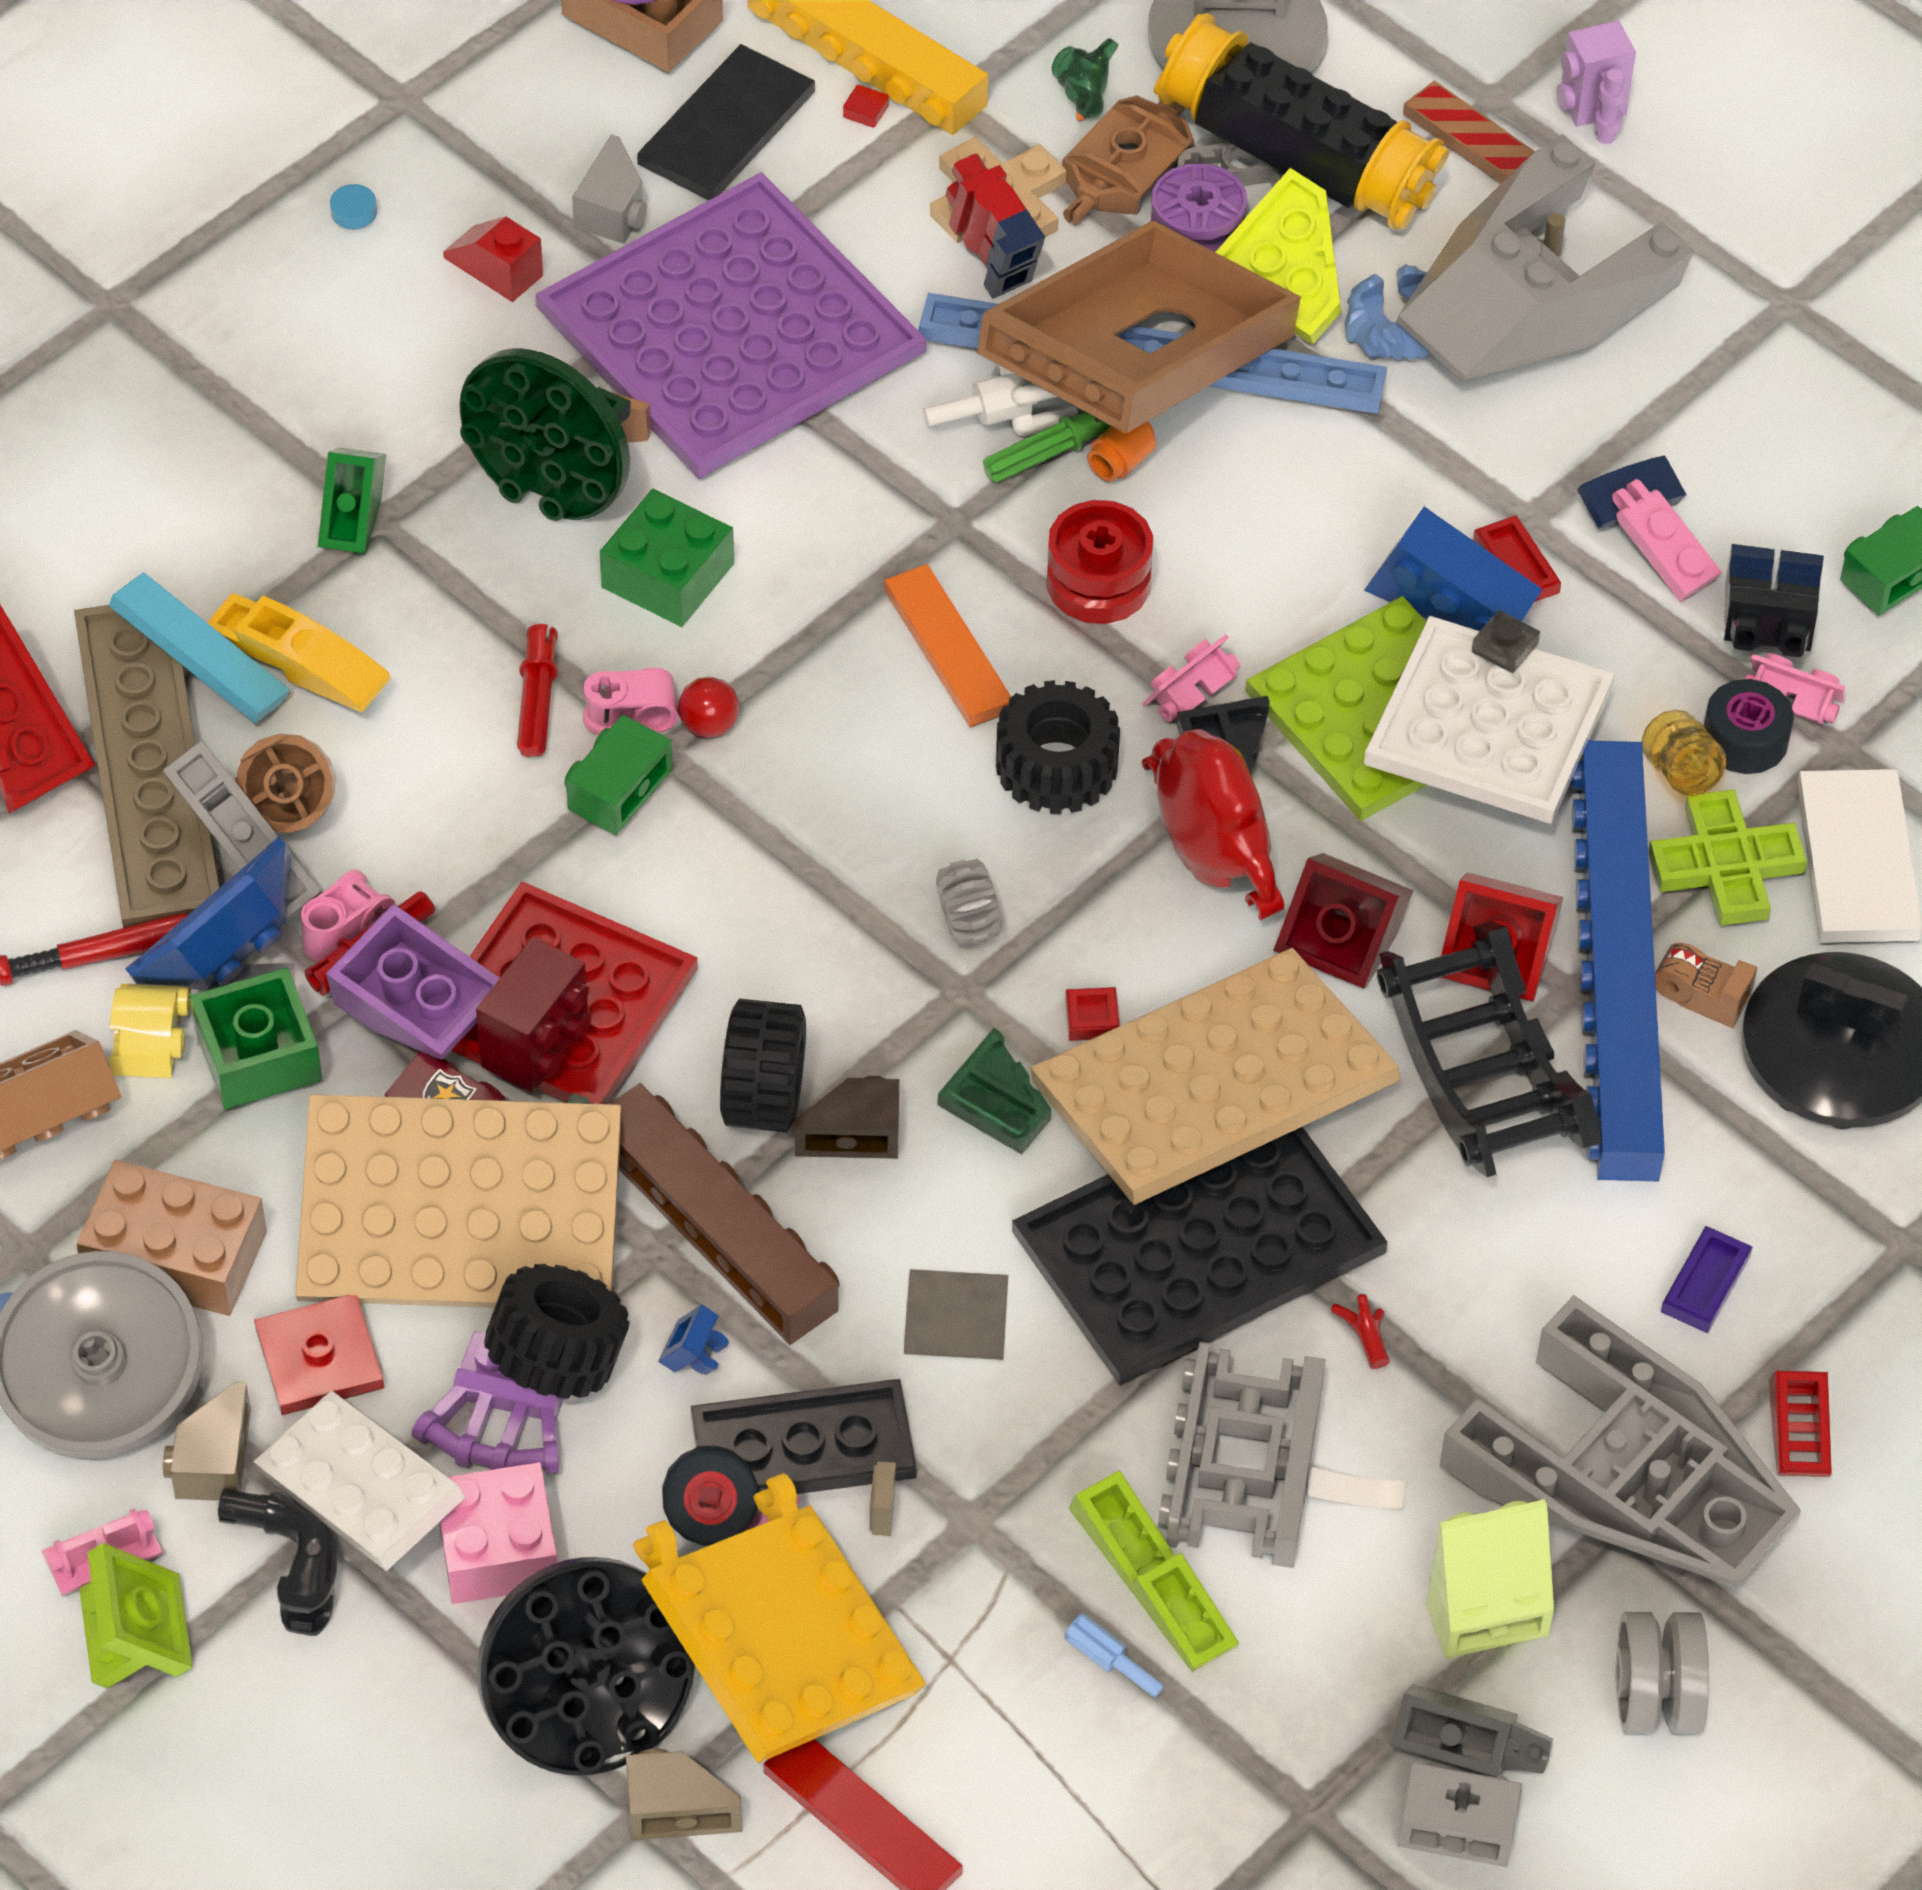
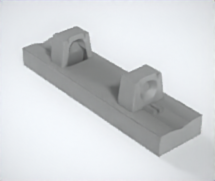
(233, 818)

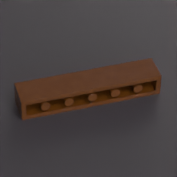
(723, 1218)

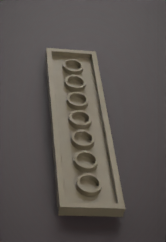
(138, 730)

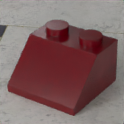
(1343, 918)

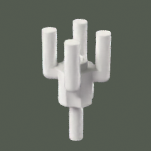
(1000, 400)

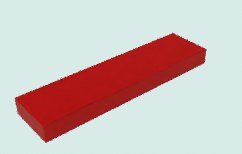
(862, 1818)

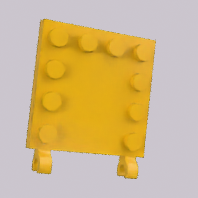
(779, 1626)

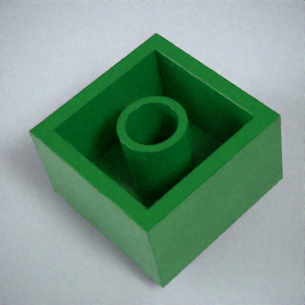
(667, 557)
(256, 1038)

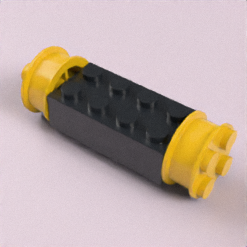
(1300, 122)

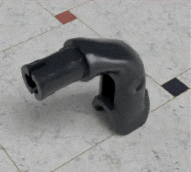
(308, 1590)

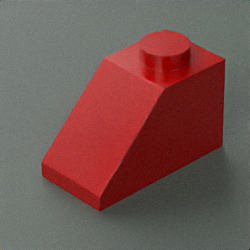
(499, 256)

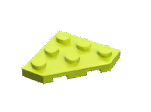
(1292, 245)

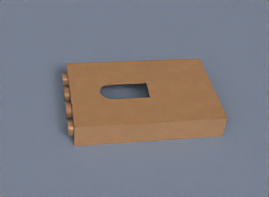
(1069, 323)

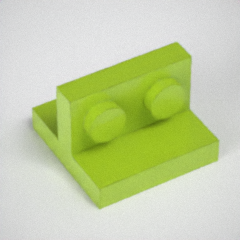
(132, 1617)

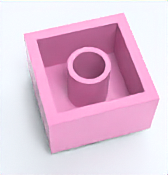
(497, 1532)

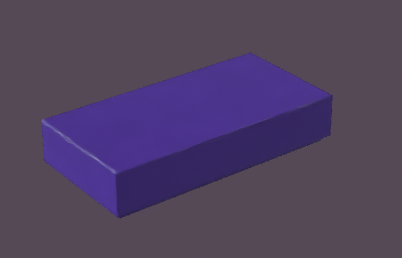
(1706, 1279)

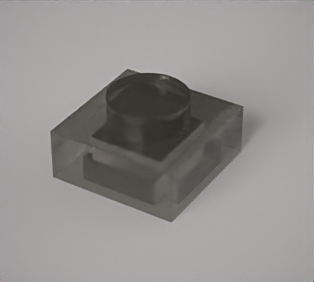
(1505, 641)

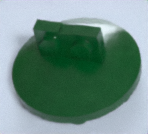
(546, 433)

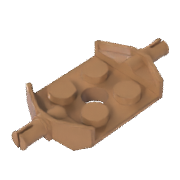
(1118, 178)

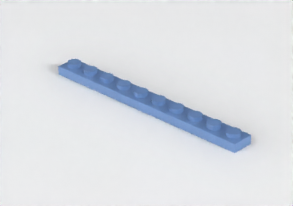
(1272, 374)

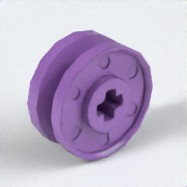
(1200, 203)

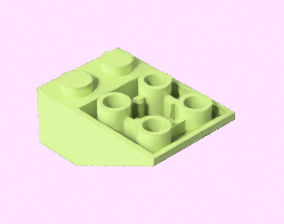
(1492, 1579)

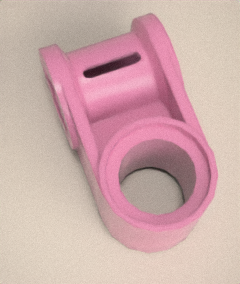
(639, 694)
(340, 913)

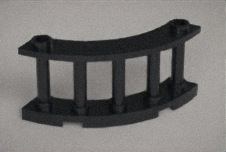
(1554, 1093)

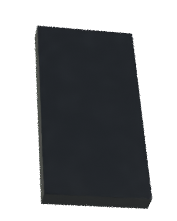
(726, 122)
(815, 1435)

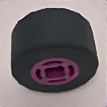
(1750, 724)

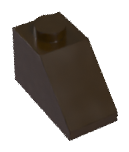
(852, 1121)

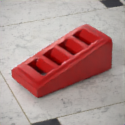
(1801, 1384)

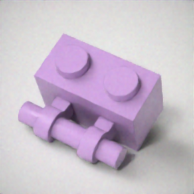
(1597, 78)

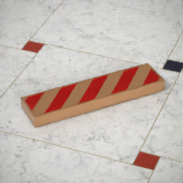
(1467, 131)

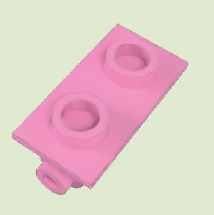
(1205, 666)
(1812, 691)
(69, 1558)

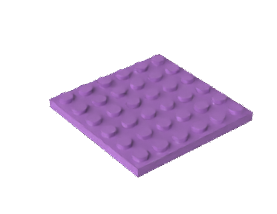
(731, 323)

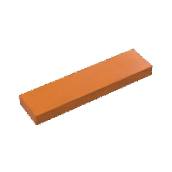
(947, 644)

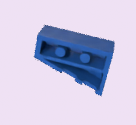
(1450, 576)

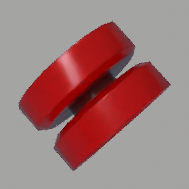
(1099, 561)

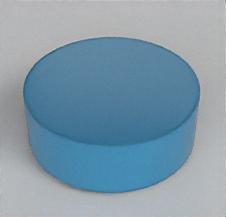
(353, 206)

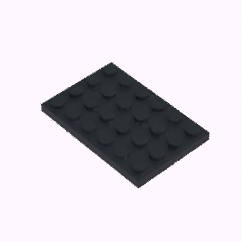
(1198, 1255)

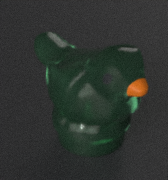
(1084, 76)

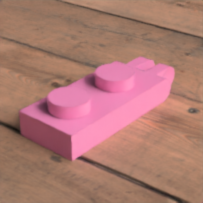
(1664, 540)

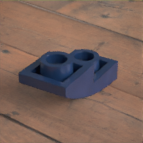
(1653, 473)

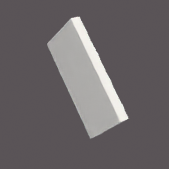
(1859, 856)
(359, 1480)

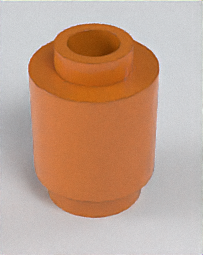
(1118, 453)

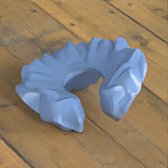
(1369, 325)

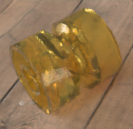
(1683, 752)

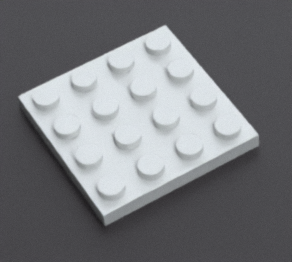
(1489, 730)

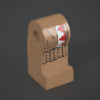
(1705, 983)

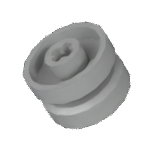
(1662, 1672)

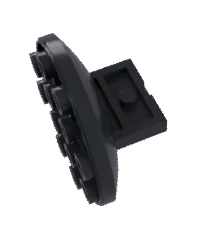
(1837, 1039)
(582, 1667)

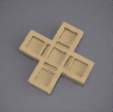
(1029, 174)

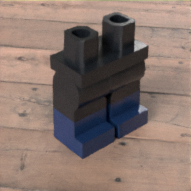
(1769, 616)

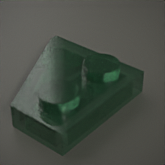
(996, 1095)

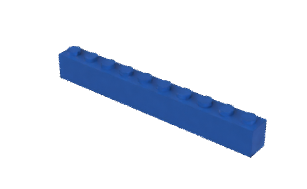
(1618, 961)

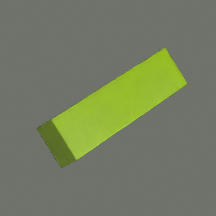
(1152, 1572)

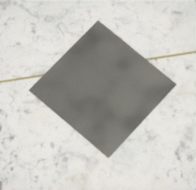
(956, 1314)

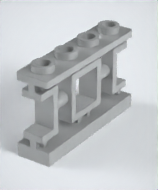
(1284, 1460)

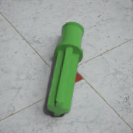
(1043, 445)

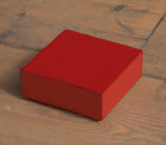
(1091, 1012)

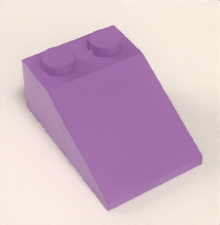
(410, 984)

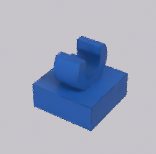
(689, 1340)

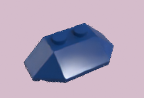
(224, 928)

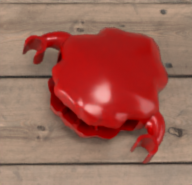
(1215, 814)

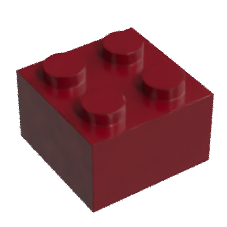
(533, 1015)

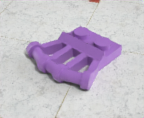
(485, 1385)

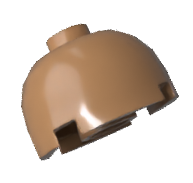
(287, 781)

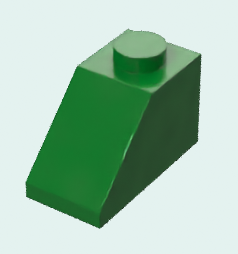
(351, 499)

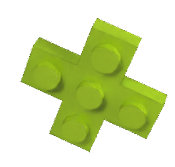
(1727, 857)

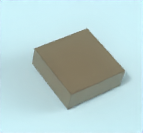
(882, 1498)

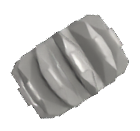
(968, 902)

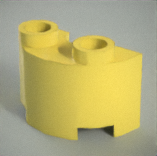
(147, 1029)

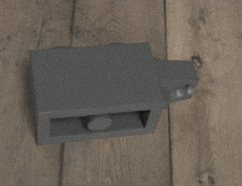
(1468, 1733)

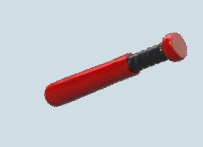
(92, 949)

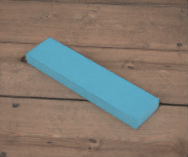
(199, 647)

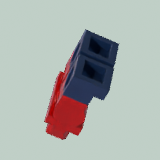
(994, 224)

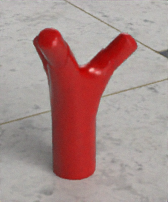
(1367, 1329)

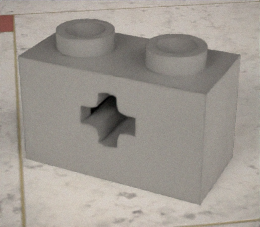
(1476, 1835)

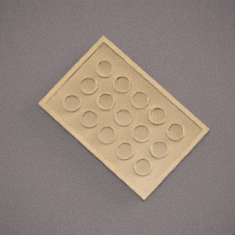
(1214, 1075)
(453, 1196)

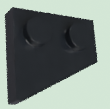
(1235, 722)

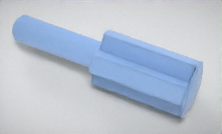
(1109, 1652)

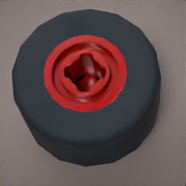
(701, 1479)

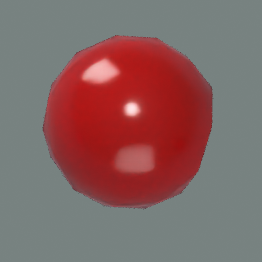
(708, 707)

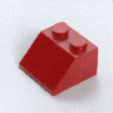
(1526, 913)

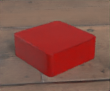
(865, 106)

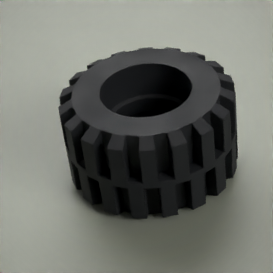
(1059, 716)
(763, 1065)
(556, 1331)

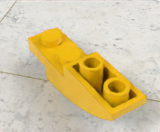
(302, 649)

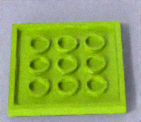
(1335, 696)

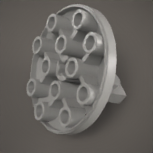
(1286, 27)

